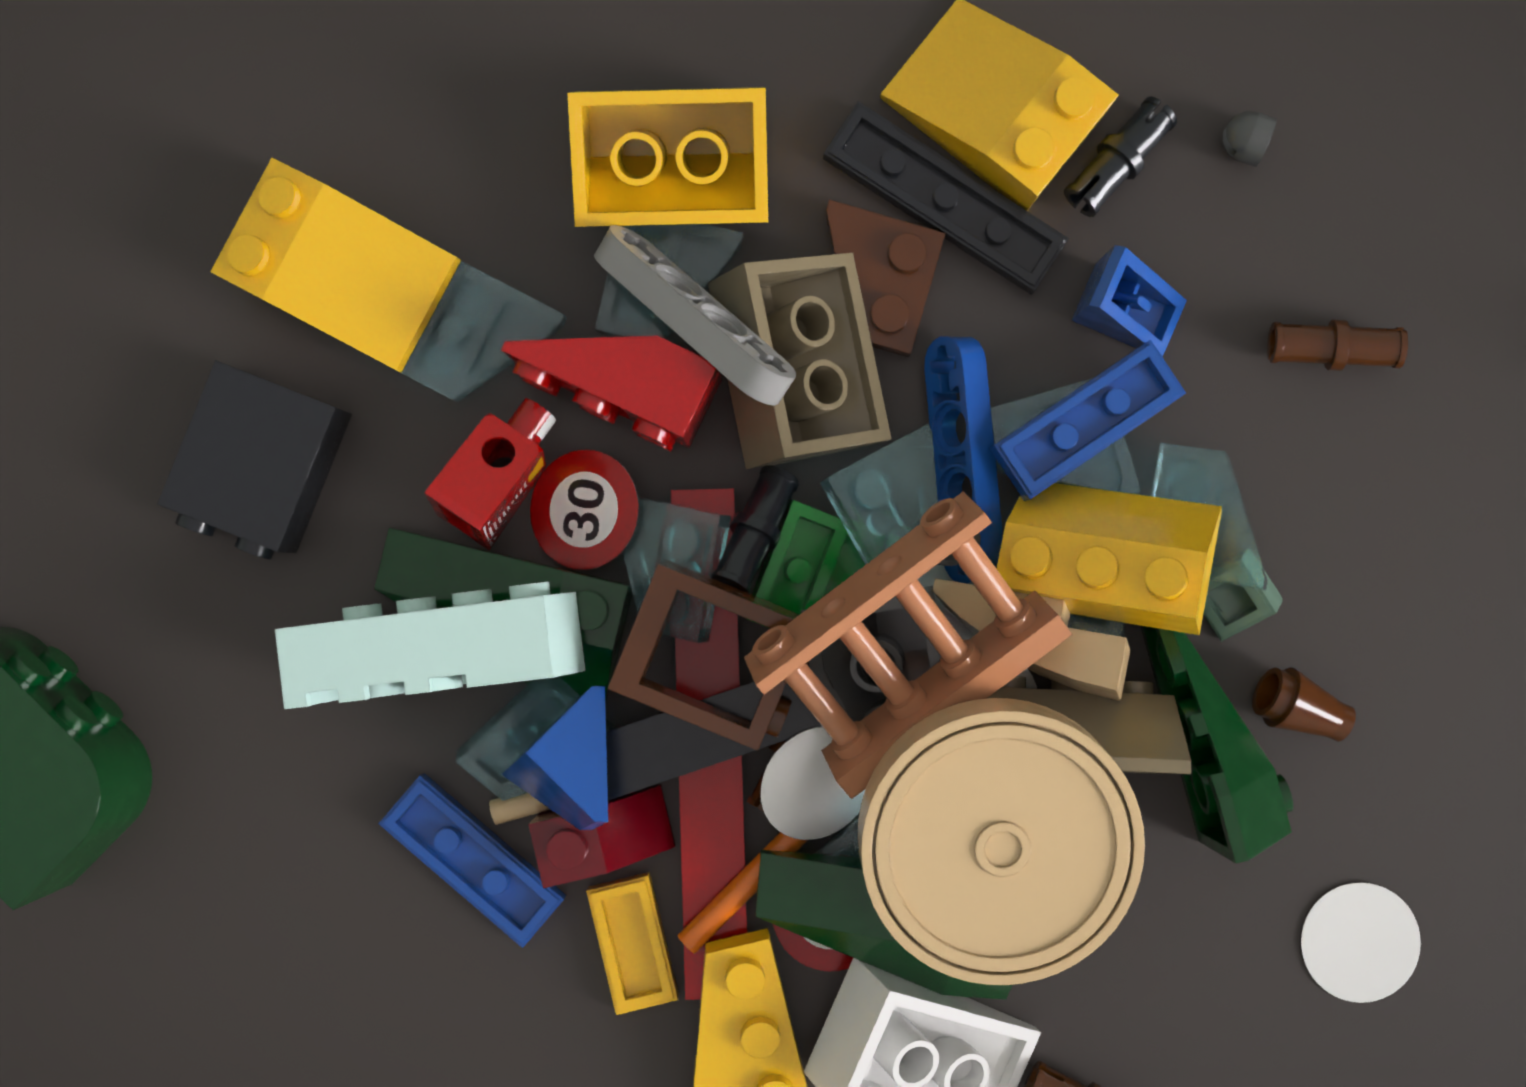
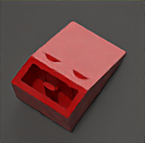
(630, 376)

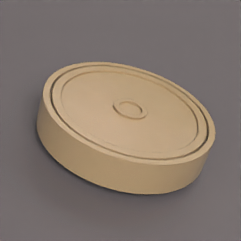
(1000, 842)

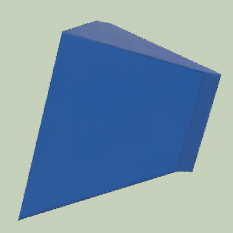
(569, 763)

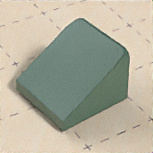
(1236, 608)

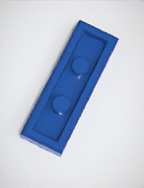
(1087, 420)
(472, 859)

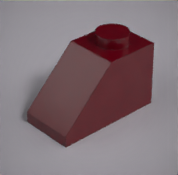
(634, 831)

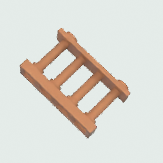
(967, 668)

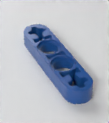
(973, 456)

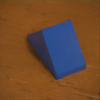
(1129, 301)

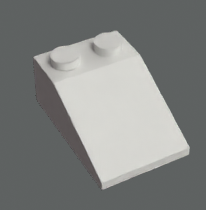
(910, 1036)

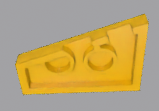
(745, 1018)

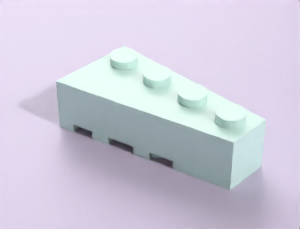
(432, 647)

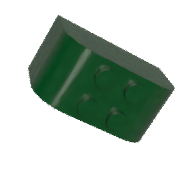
(66, 771)

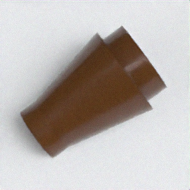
(1298, 704)

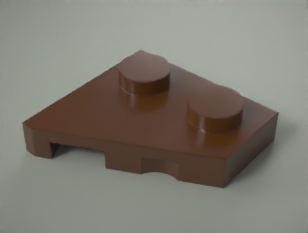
(893, 270)

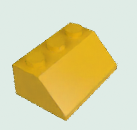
(669, 156)
(1113, 554)

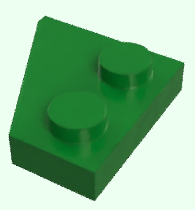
(808, 559)

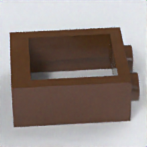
(646, 634)

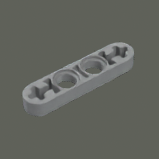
(695, 315)

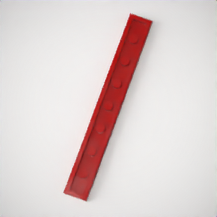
(712, 795)

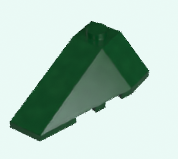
(431, 567)
(1232, 785)
(831, 905)

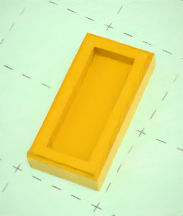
(632, 943)

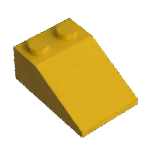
(998, 100)
(336, 265)

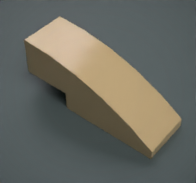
(1083, 661)

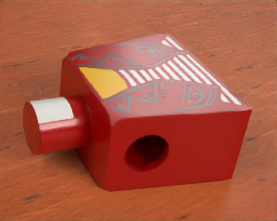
(485, 497)

